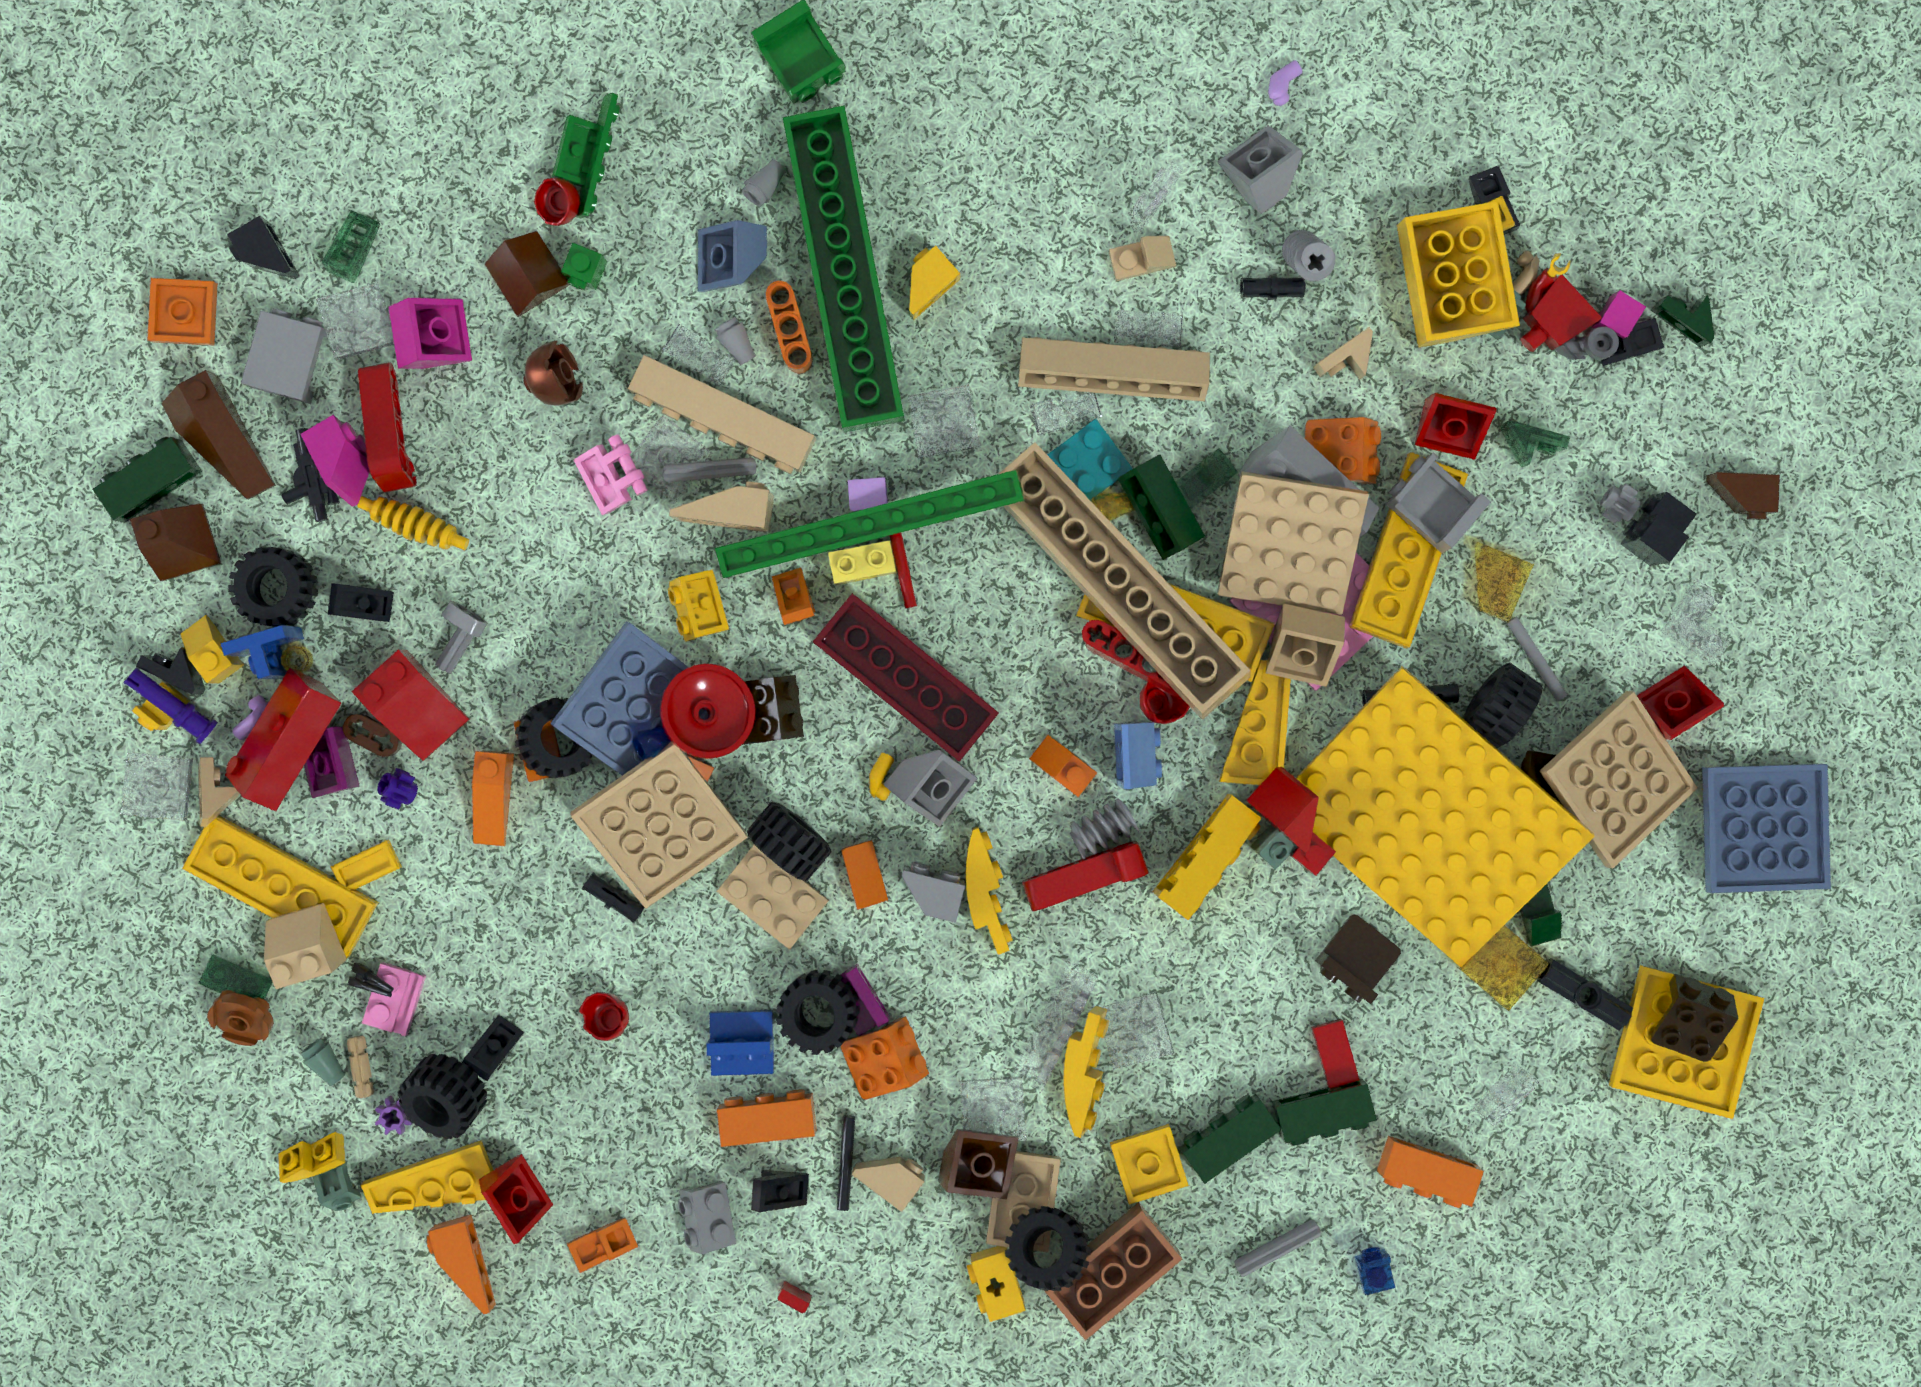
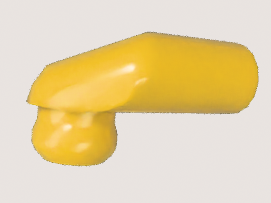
(877, 776)

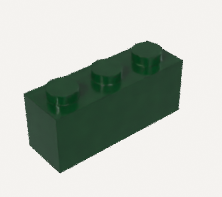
(146, 479)
(1161, 507)
(1324, 1112)
(1229, 1137)

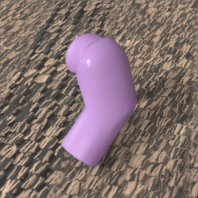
(1280, 82)

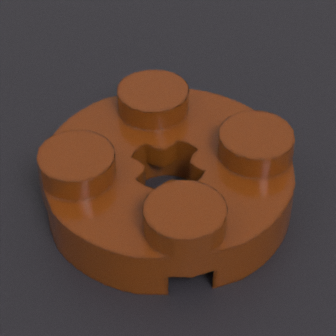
(232, 1007)

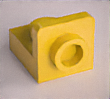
(153, 717)

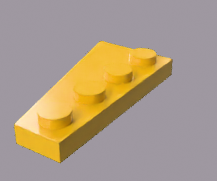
(1261, 731)
(431, 1182)

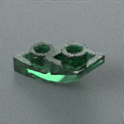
(227, 975)

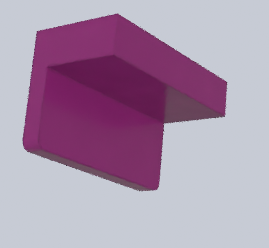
(871, 1008)

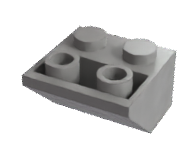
(935, 893)

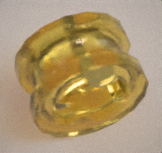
(287, 654)

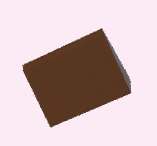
(526, 272)

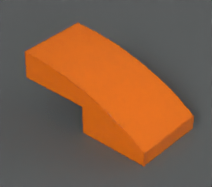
(602, 1244)

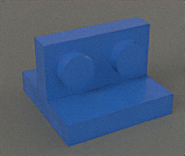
(264, 649)
(741, 1042)

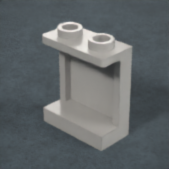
(283, 355)
(1435, 503)

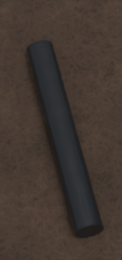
(846, 1159)

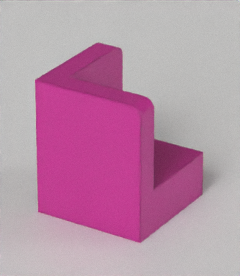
(1620, 314)

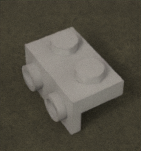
(707, 1218)

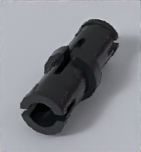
(1272, 287)
(613, 897)

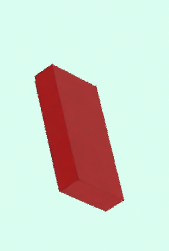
(1335, 1053)

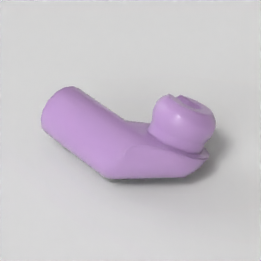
(244, 728)

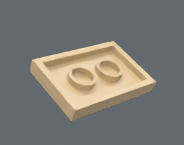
(772, 897)
(1031, 1186)

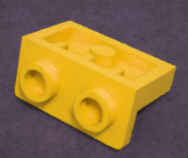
(697, 605)

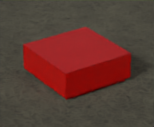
(794, 1297)

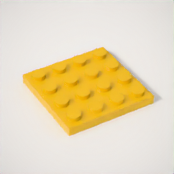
(1675, 1077)

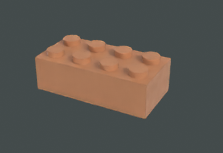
(1120, 1268)

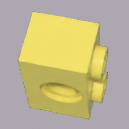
(862, 563)

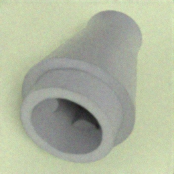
(762, 184)
(735, 340)

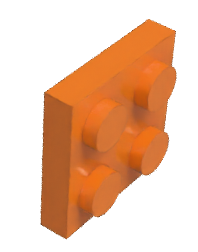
(182, 311)

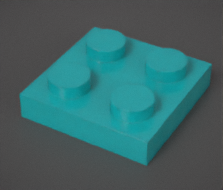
(1090, 459)

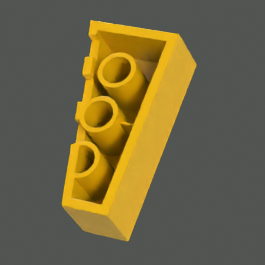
(1207, 856)

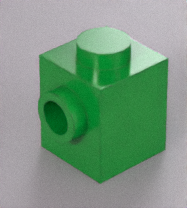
(583, 267)

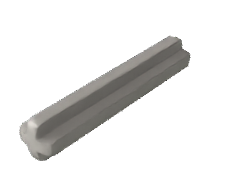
(709, 469)
(1277, 1248)

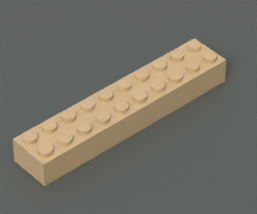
(1124, 585)

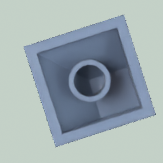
(729, 253)

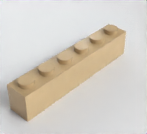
(1114, 369)
(722, 414)

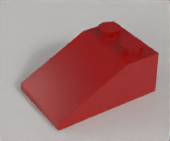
(410, 704)

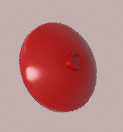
(722, 696)

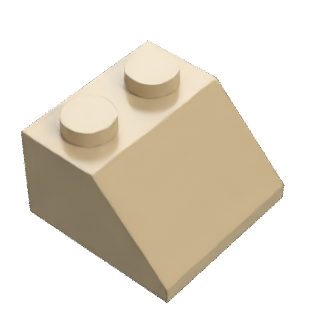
(1305, 645)
(301, 946)

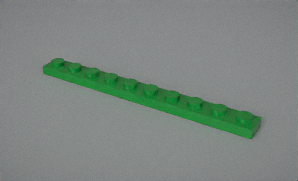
(870, 523)

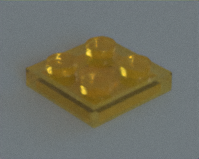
(1505, 967)

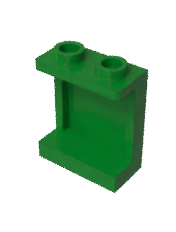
(798, 52)

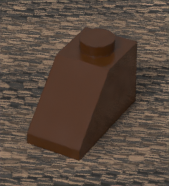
(1747, 493)

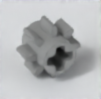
(1620, 503)

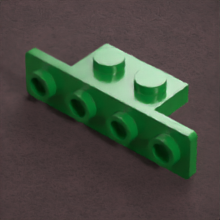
(583, 150)

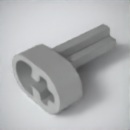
(468, 626)

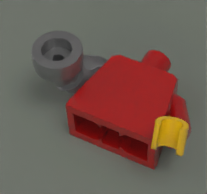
(1560, 313)

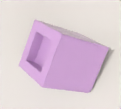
(867, 493)

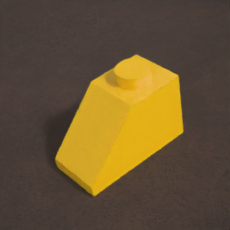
(930, 279)
(205, 651)

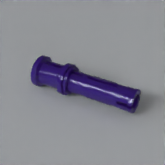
(182, 714)

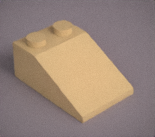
(733, 508)

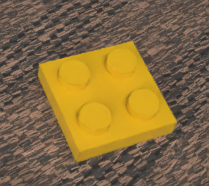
(1149, 1164)

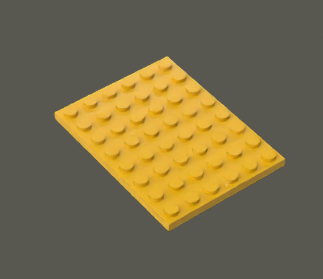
(1437, 817)

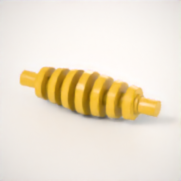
(413, 523)

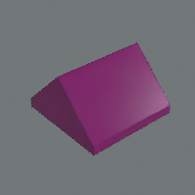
(331, 764)

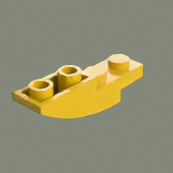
(980, 879)
(1081, 1081)

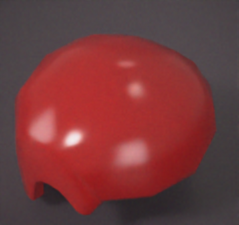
(557, 201)
(1161, 706)
(604, 1015)

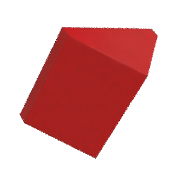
(1453, 425)
(1679, 702)
(1287, 806)
(515, 1197)

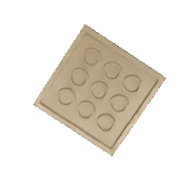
(1292, 542)
(1619, 778)
(659, 824)

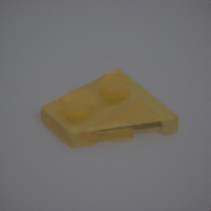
(1499, 581)

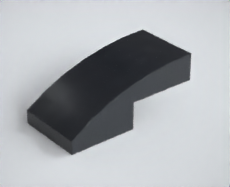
(1489, 186)
(1642, 340)

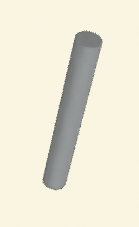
(1537, 659)

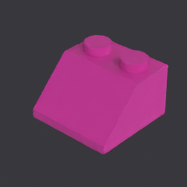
(429, 332)
(339, 457)

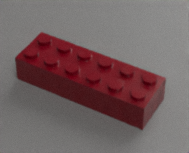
(905, 677)

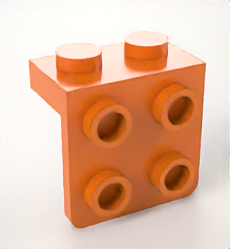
(1348, 445)
(885, 1059)

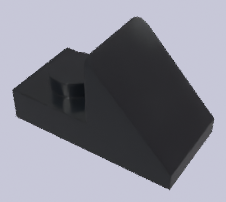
(360, 602)
(180, 673)
(493, 1048)
(779, 1190)

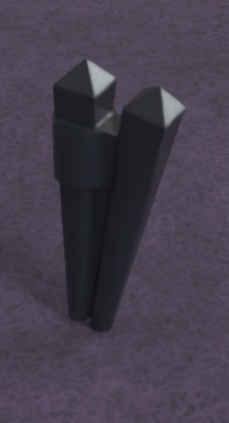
(369, 981)

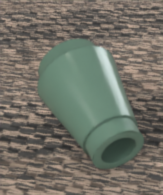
(323, 1062)

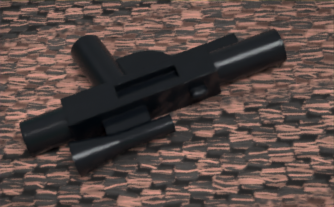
(308, 482)

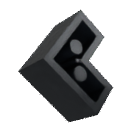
(1659, 530)

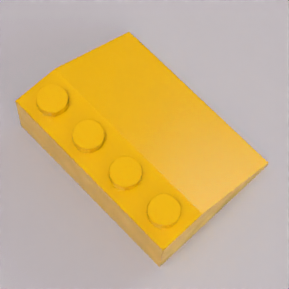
(1457, 273)

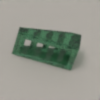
(355, 263)

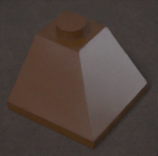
(176, 541)
(978, 1164)

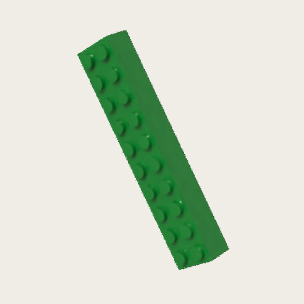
(843, 269)

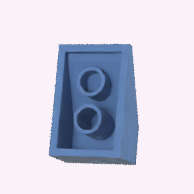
(1136, 754)

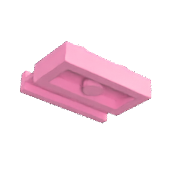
(397, 1011)

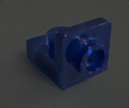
(1374, 1270)

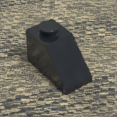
(261, 248)

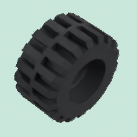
(248, 581)
(1503, 704)
(533, 751)
(788, 841)
(804, 1033)
(442, 1096)
(1022, 1245)

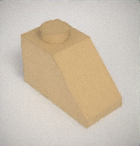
(891, 1179)

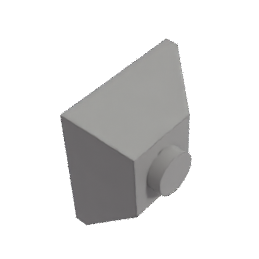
(1262, 168)
(931, 784)

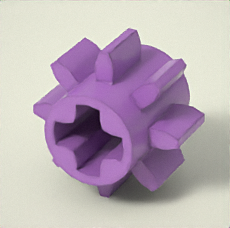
(386, 1116)

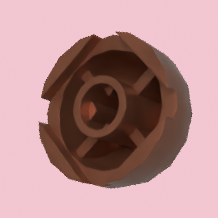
(551, 375)

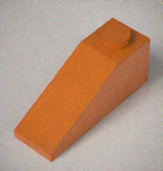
(491, 796)
(461, 1257)

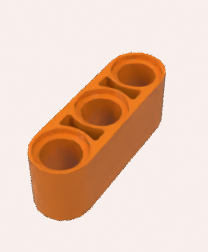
(786, 312)

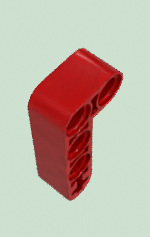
(384, 428)
(1132, 663)
(1083, 876)

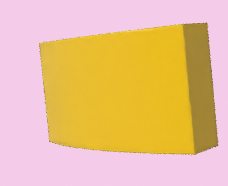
(309, 1160)

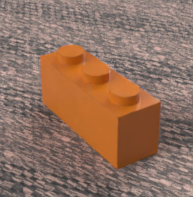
(766, 1118)
(1429, 1172)

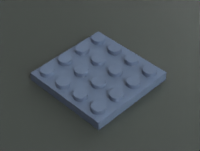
(620, 698)
(1766, 828)

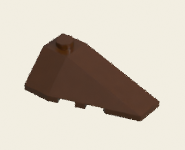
(213, 427)

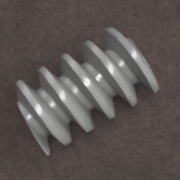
(1308, 255)
(1102, 828)

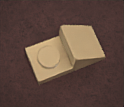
(1142, 258)
(1354, 352)
(211, 798)

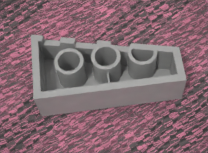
(1294, 458)

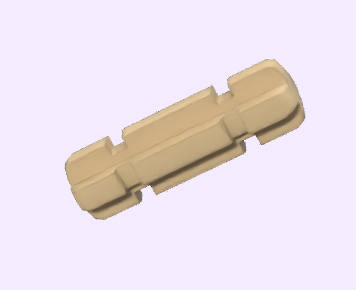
(360, 1066)

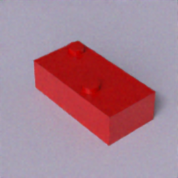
(282, 739)

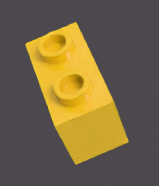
(999, 1301)

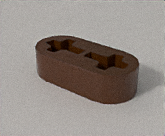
(369, 742)

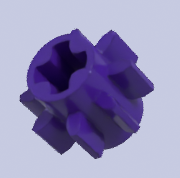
(397, 788)

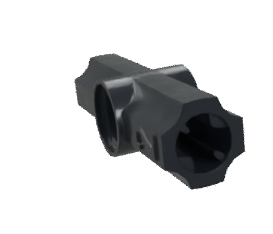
(1599, 1004)

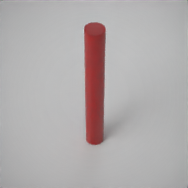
(903, 570)

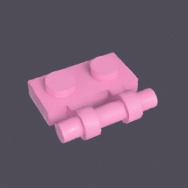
(603, 479)

